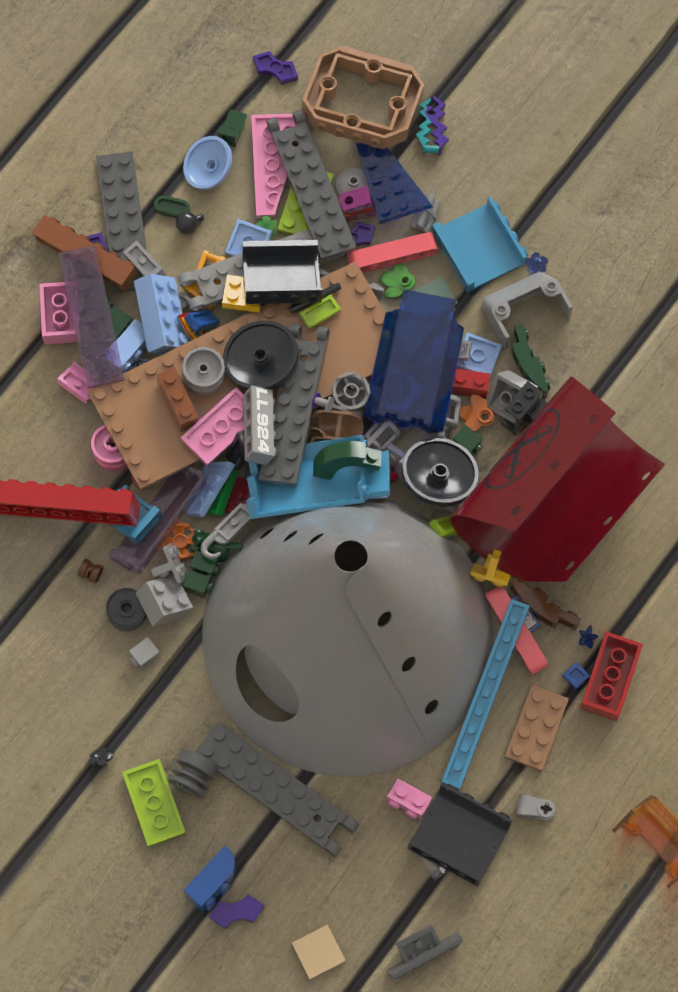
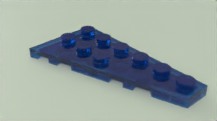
(390, 185)

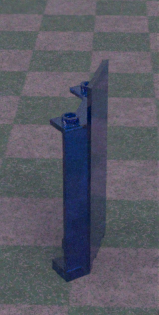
(416, 363)

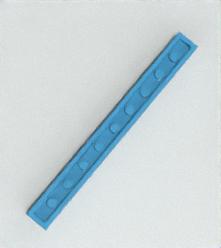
(485, 694)

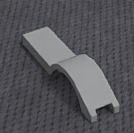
(147, 265)

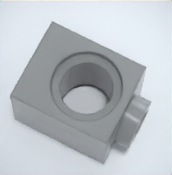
(144, 654)

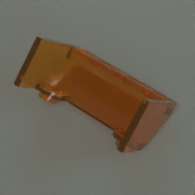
(658, 828)

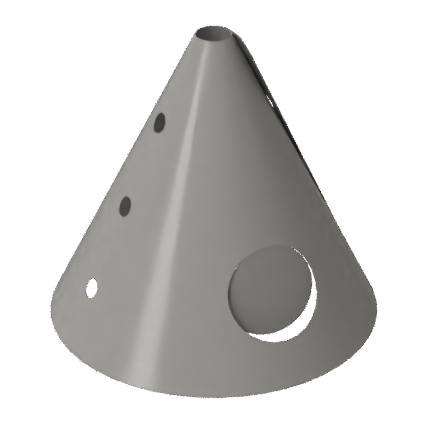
(319, 643)

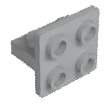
(172, 564)

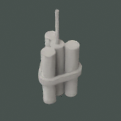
(424, 219)

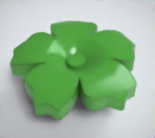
(268, 224)

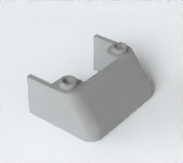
(498, 304)

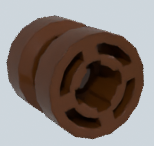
(90, 571)

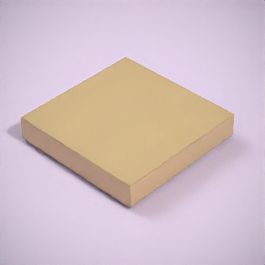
(318, 952)

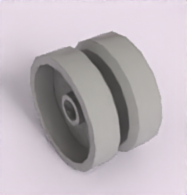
(202, 360)

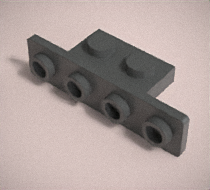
(421, 948)

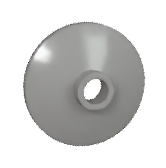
(343, 180)

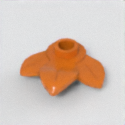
(473, 413)

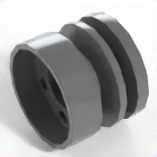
(193, 771)

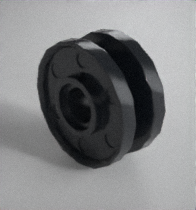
(125, 621)

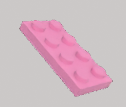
(217, 428)

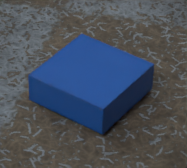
(576, 676)

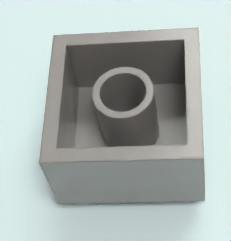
(164, 600)

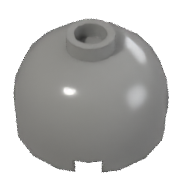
(350, 391)

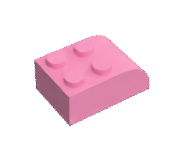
(56, 314)

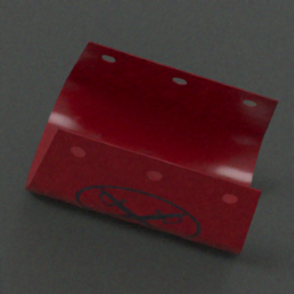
(556, 489)

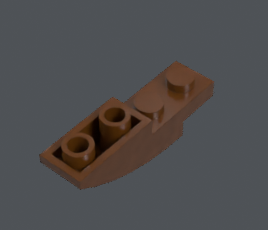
(546, 613)

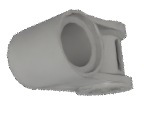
(531, 808)

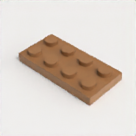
(536, 728)

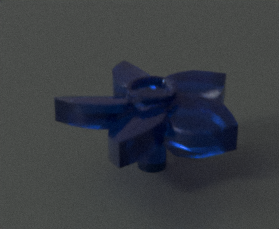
(587, 637)

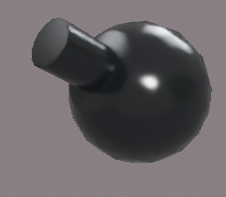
(188, 222)

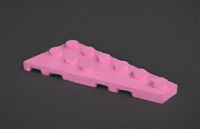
(268, 168)

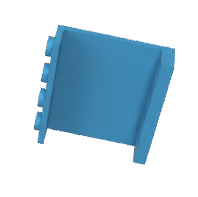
(480, 245)

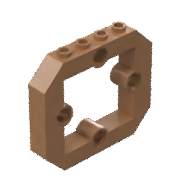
(373, 68)

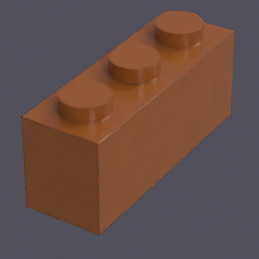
(177, 399)

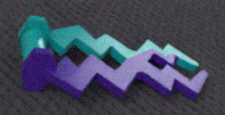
(440, 140)

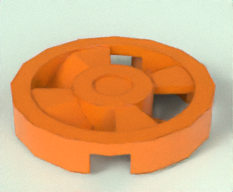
(181, 540)

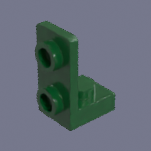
(232, 128)

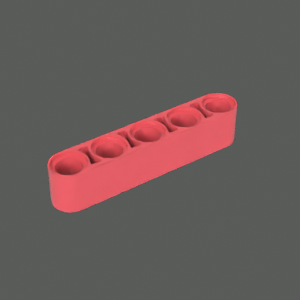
(394, 252)
(526, 644)

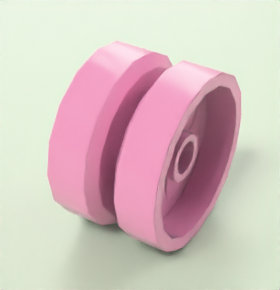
(105, 451)

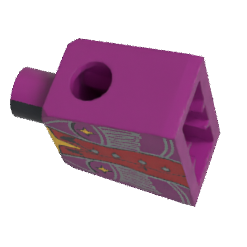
(357, 204)

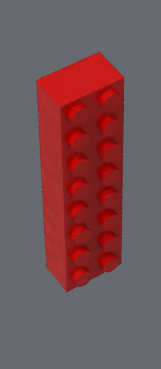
(69, 503)

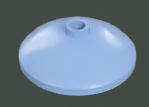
(202, 158)

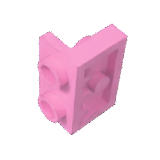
(409, 799)

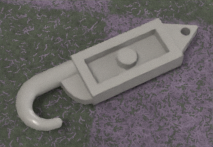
(227, 529)

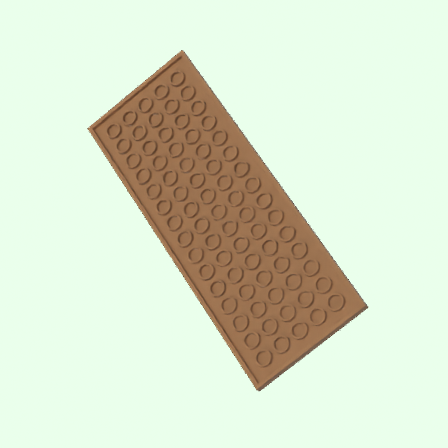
(142, 420)

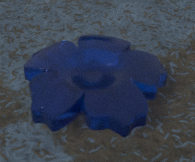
(536, 263)

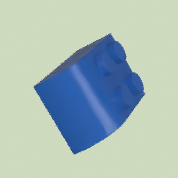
(212, 881)

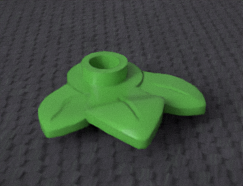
(395, 279)

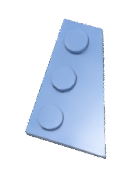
(216, 476)

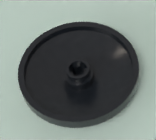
(261, 355)
(439, 472)

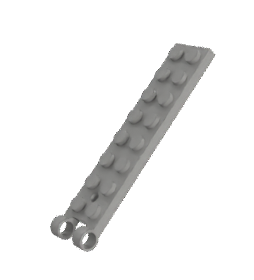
(232, 266)

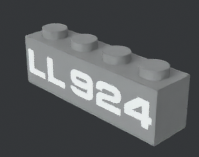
(258, 425)

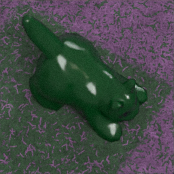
(198, 538)

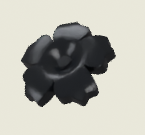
(100, 757)

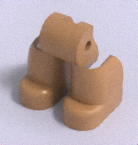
(335, 425)

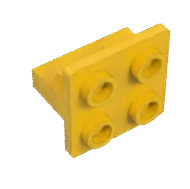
(490, 572)

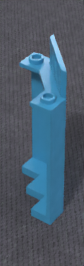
(347, 486)

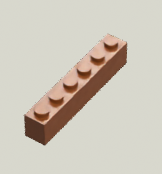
(63, 239)

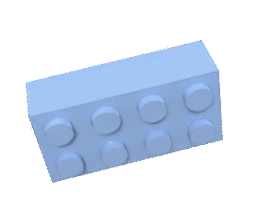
(159, 311)

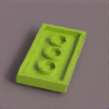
(292, 218)
(154, 803)

